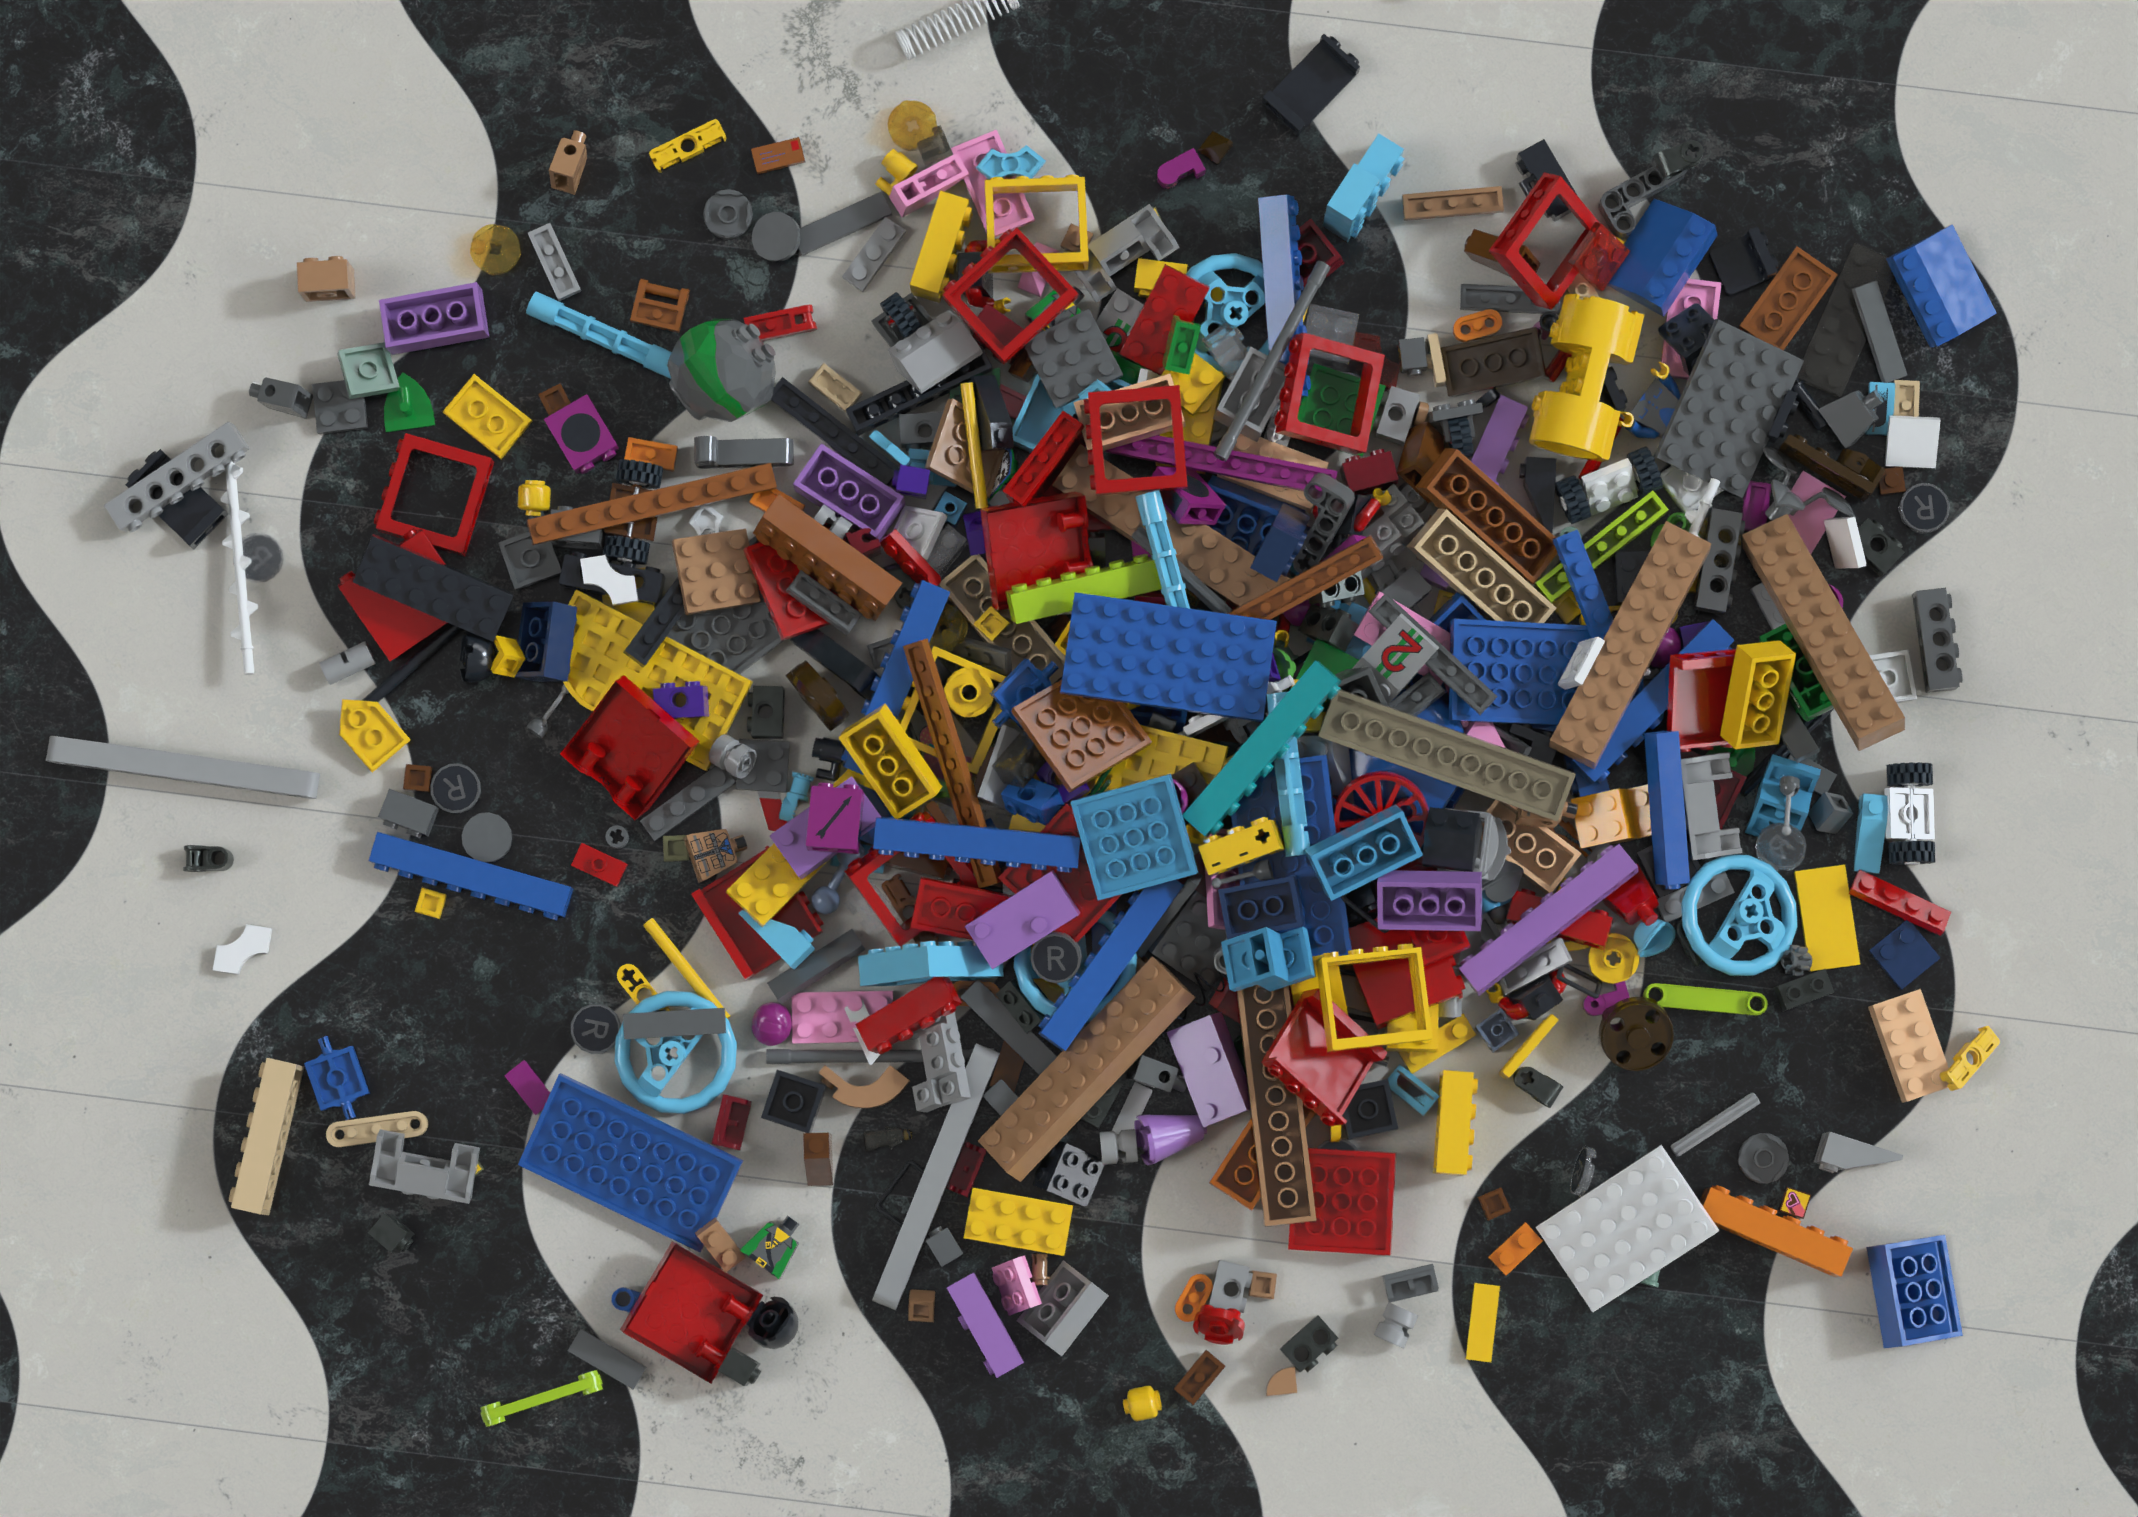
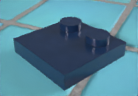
(1904, 954)

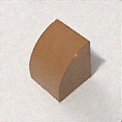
(1282, 1382)

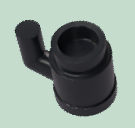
(829, 751)

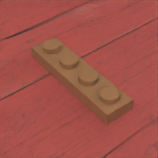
(1452, 203)

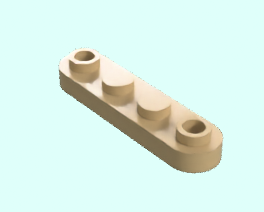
(366, 1129)

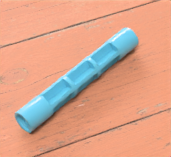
(588, 328)
(1154, 519)
(1290, 793)

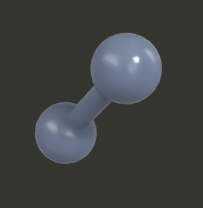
(826, 898)

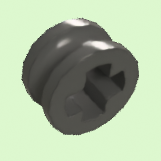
(624, 833)

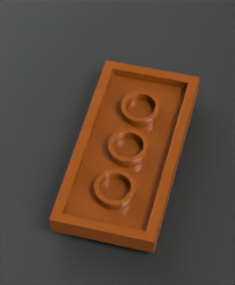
(1788, 299)

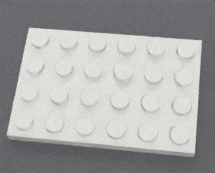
(1627, 1228)

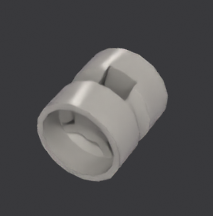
(839, 525)
(733, 756)
(1118, 1146)
(1396, 1325)

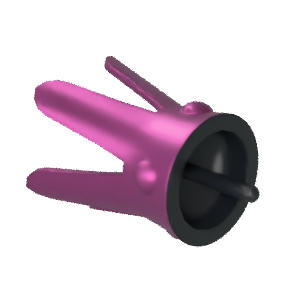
(1545, 323)

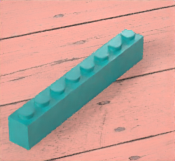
(1262, 748)

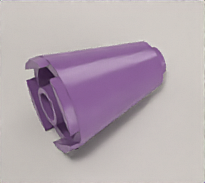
(1166, 1135)

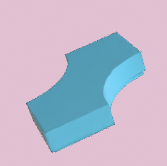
(1021, 163)
(891, 449)

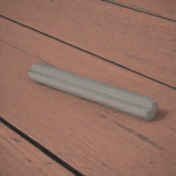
(1715, 1124)

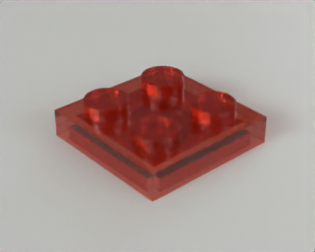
(1598, 256)

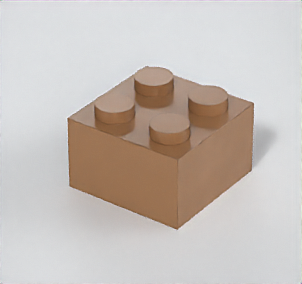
(326, 279)

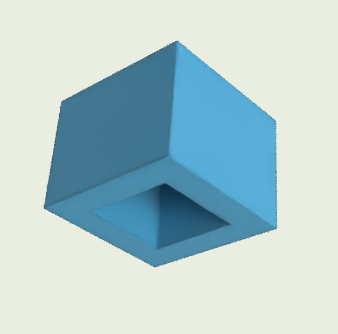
(960, 506)

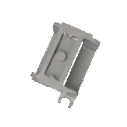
(1493, 848)

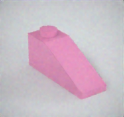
(927, 184)

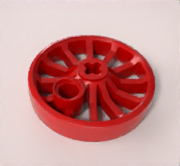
(1377, 776)

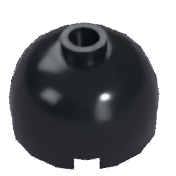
(476, 657)
(773, 1323)

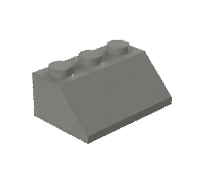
(934, 351)
(992, 785)
(1065, 1308)

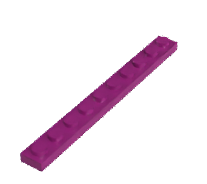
(1239, 464)

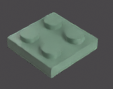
(368, 370)

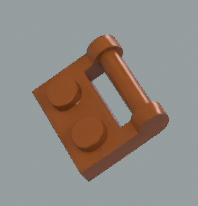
(657, 313)

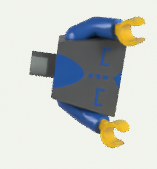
(1654, 408)

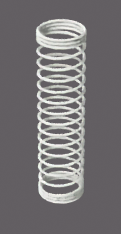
(905, 43)

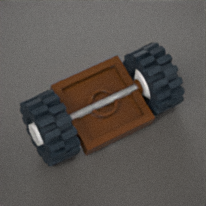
(629, 543)

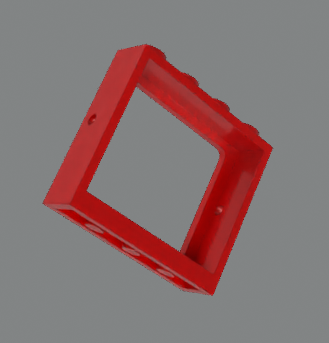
(1009, 240)
(1507, 245)
(1290, 395)
(1095, 455)
(459, 543)
(860, 869)

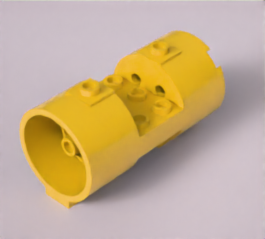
(1573, 419)

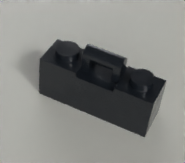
(1533, 163)

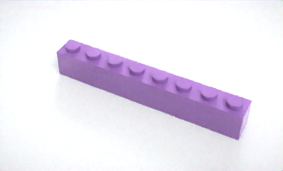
(1491, 454)
(1548, 919)

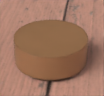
(1420, 413)

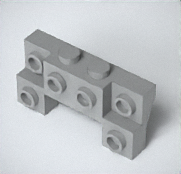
(1122, 246)
(1391, 530)
(1700, 807)
(943, 1066)
(423, 1174)

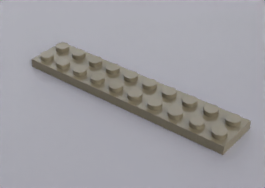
(1447, 754)

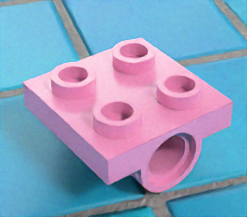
(1015, 1285)

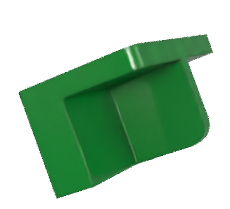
(1181, 345)

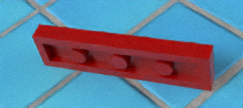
(1900, 902)

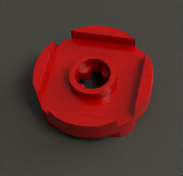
(1219, 1324)

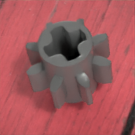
(1796, 960)

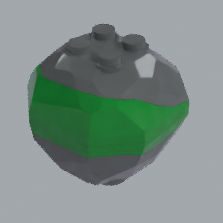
(722, 370)

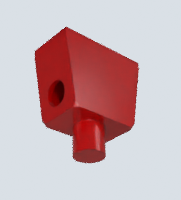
(1634, 900)

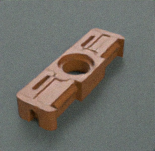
(900, 898)

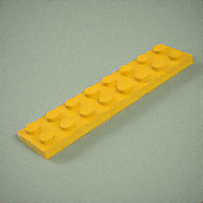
(772, 879)

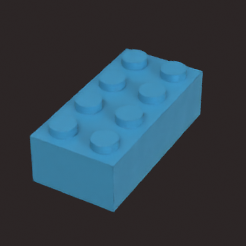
(1363, 852)

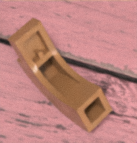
(879, 1093)

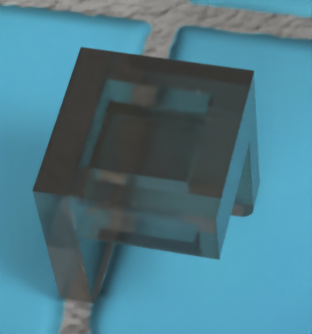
(934, 147)

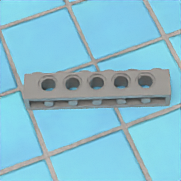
(122, 506)

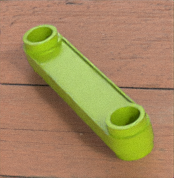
(1707, 999)
(495, 1413)

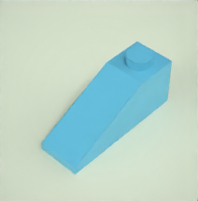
(1870, 832)
(784, 939)

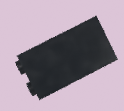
(1312, 84)
(192, 516)

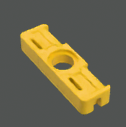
(702, 136)
(1980, 1049)

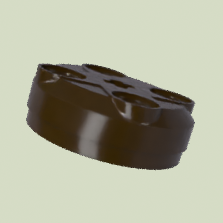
(818, 695)
(1636, 1033)

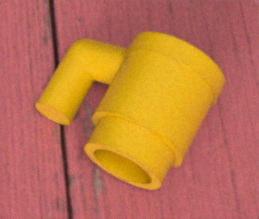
(899, 167)

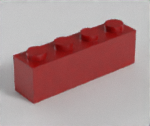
(1589, 930)
(908, 1014)

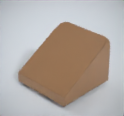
(921, 1305)

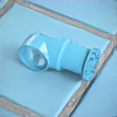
(798, 792)

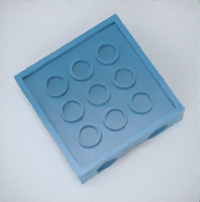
(1134, 837)

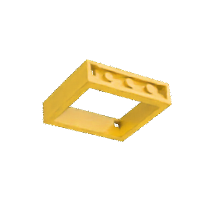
(1022, 184)
(910, 704)
(1379, 954)

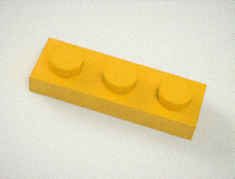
(1449, 1037)

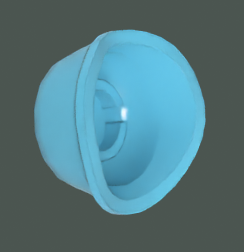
(1653, 938)

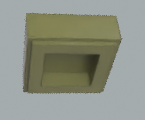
(675, 849)

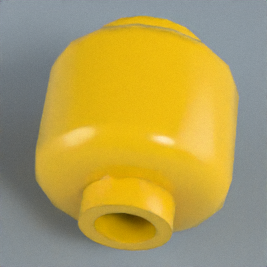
(534, 497)
(1142, 1403)

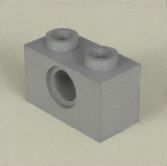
(1406, 404)
(1226, 1273)

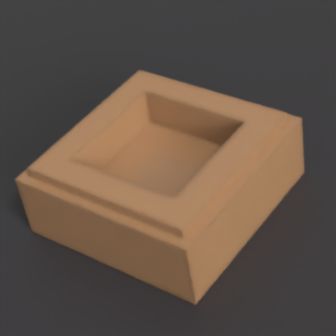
(1263, 1285)

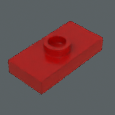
(599, 864)

